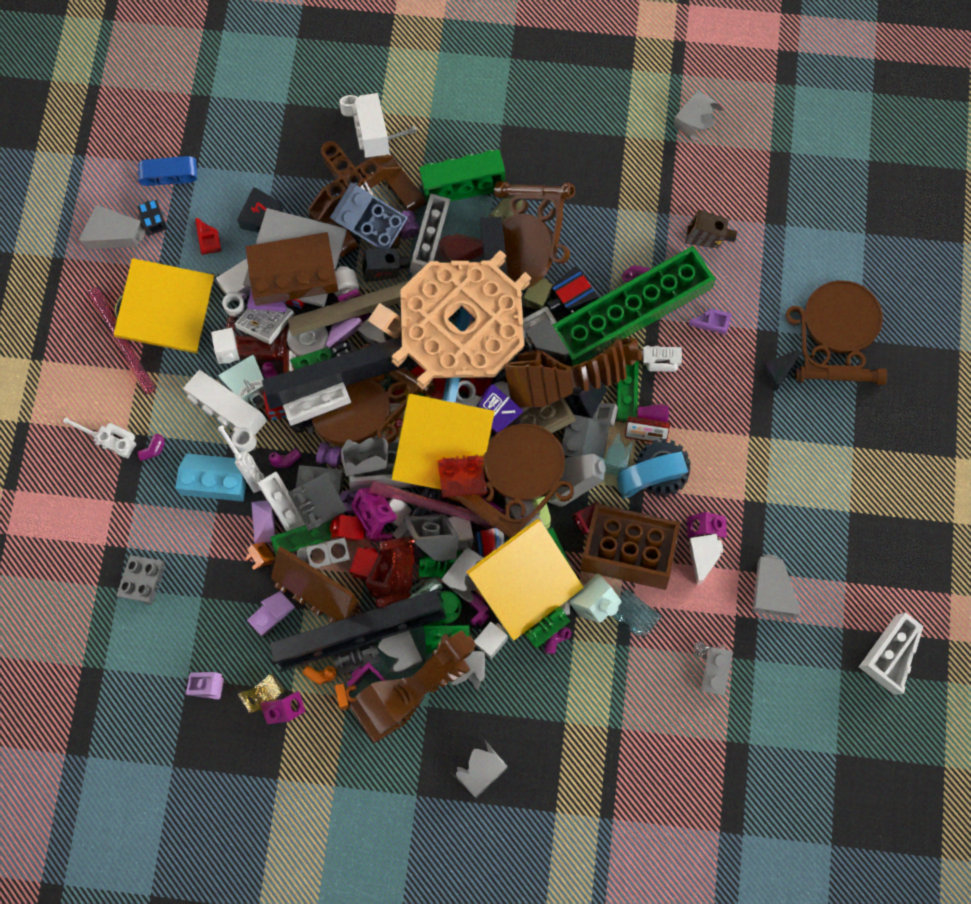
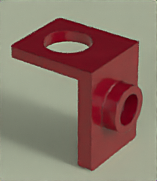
(583, 518)

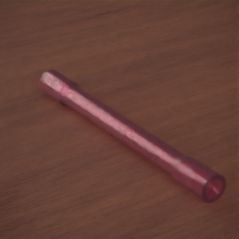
(142, 376)
(391, 492)

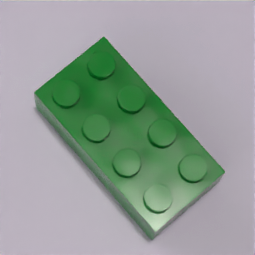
(463, 176)

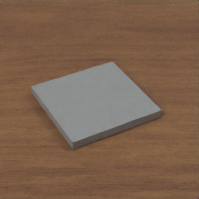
(283, 226)

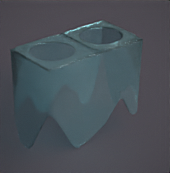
(617, 456)

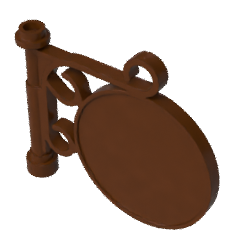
(527, 238)
(841, 320)
(369, 409)
(522, 466)

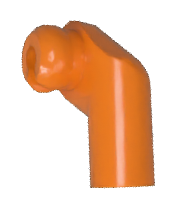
(322, 676)

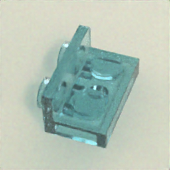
(636, 614)

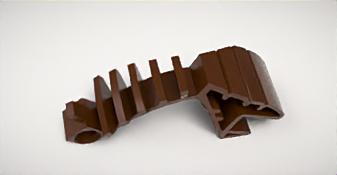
(543, 380)
(391, 703)

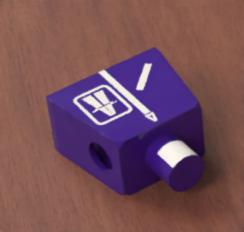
(504, 408)

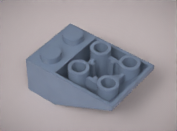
(368, 217)

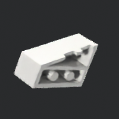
(893, 652)

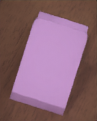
(271, 613)
(205, 685)

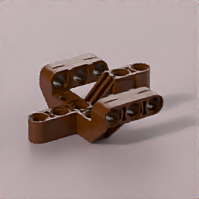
(385, 169)

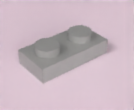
(716, 671)

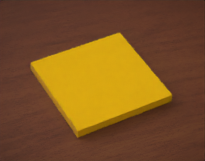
(164, 306)
(435, 431)
(525, 579)

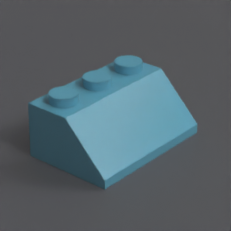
(210, 478)

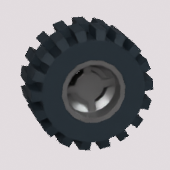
(659, 449)

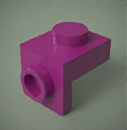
(482, 610)

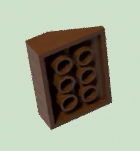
(291, 269)
(630, 546)
(313, 587)

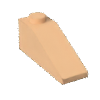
(386, 321)

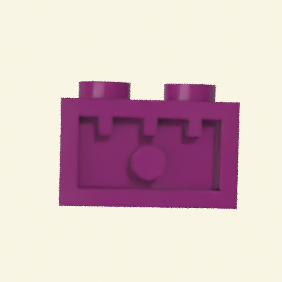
(372, 511)

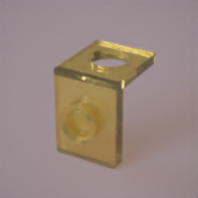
(266, 690)

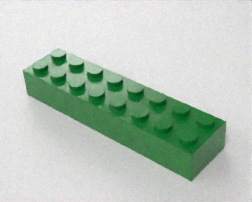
(634, 305)

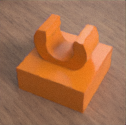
(260, 554)
(344, 695)

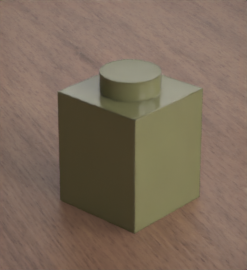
(537, 295)

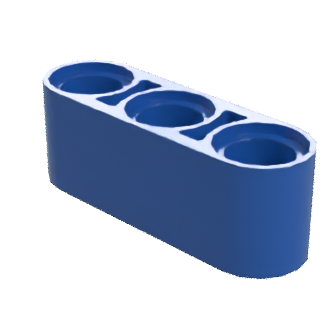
(167, 171)

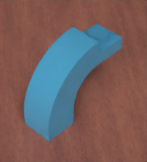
(651, 472)

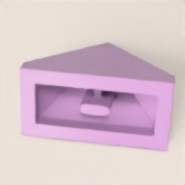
(342, 331)
(263, 521)

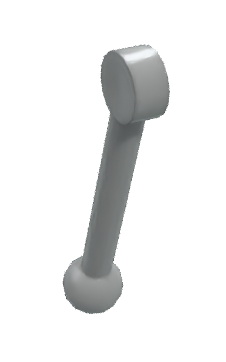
(411, 130)

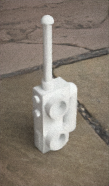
(654, 354)
(104, 438)
(245, 464)

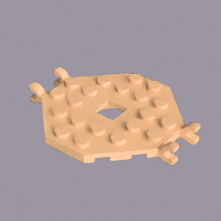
(440, 346)

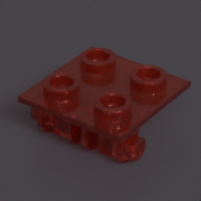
(461, 476)

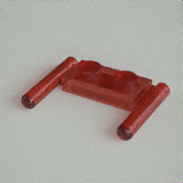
(259, 349)
(401, 569)

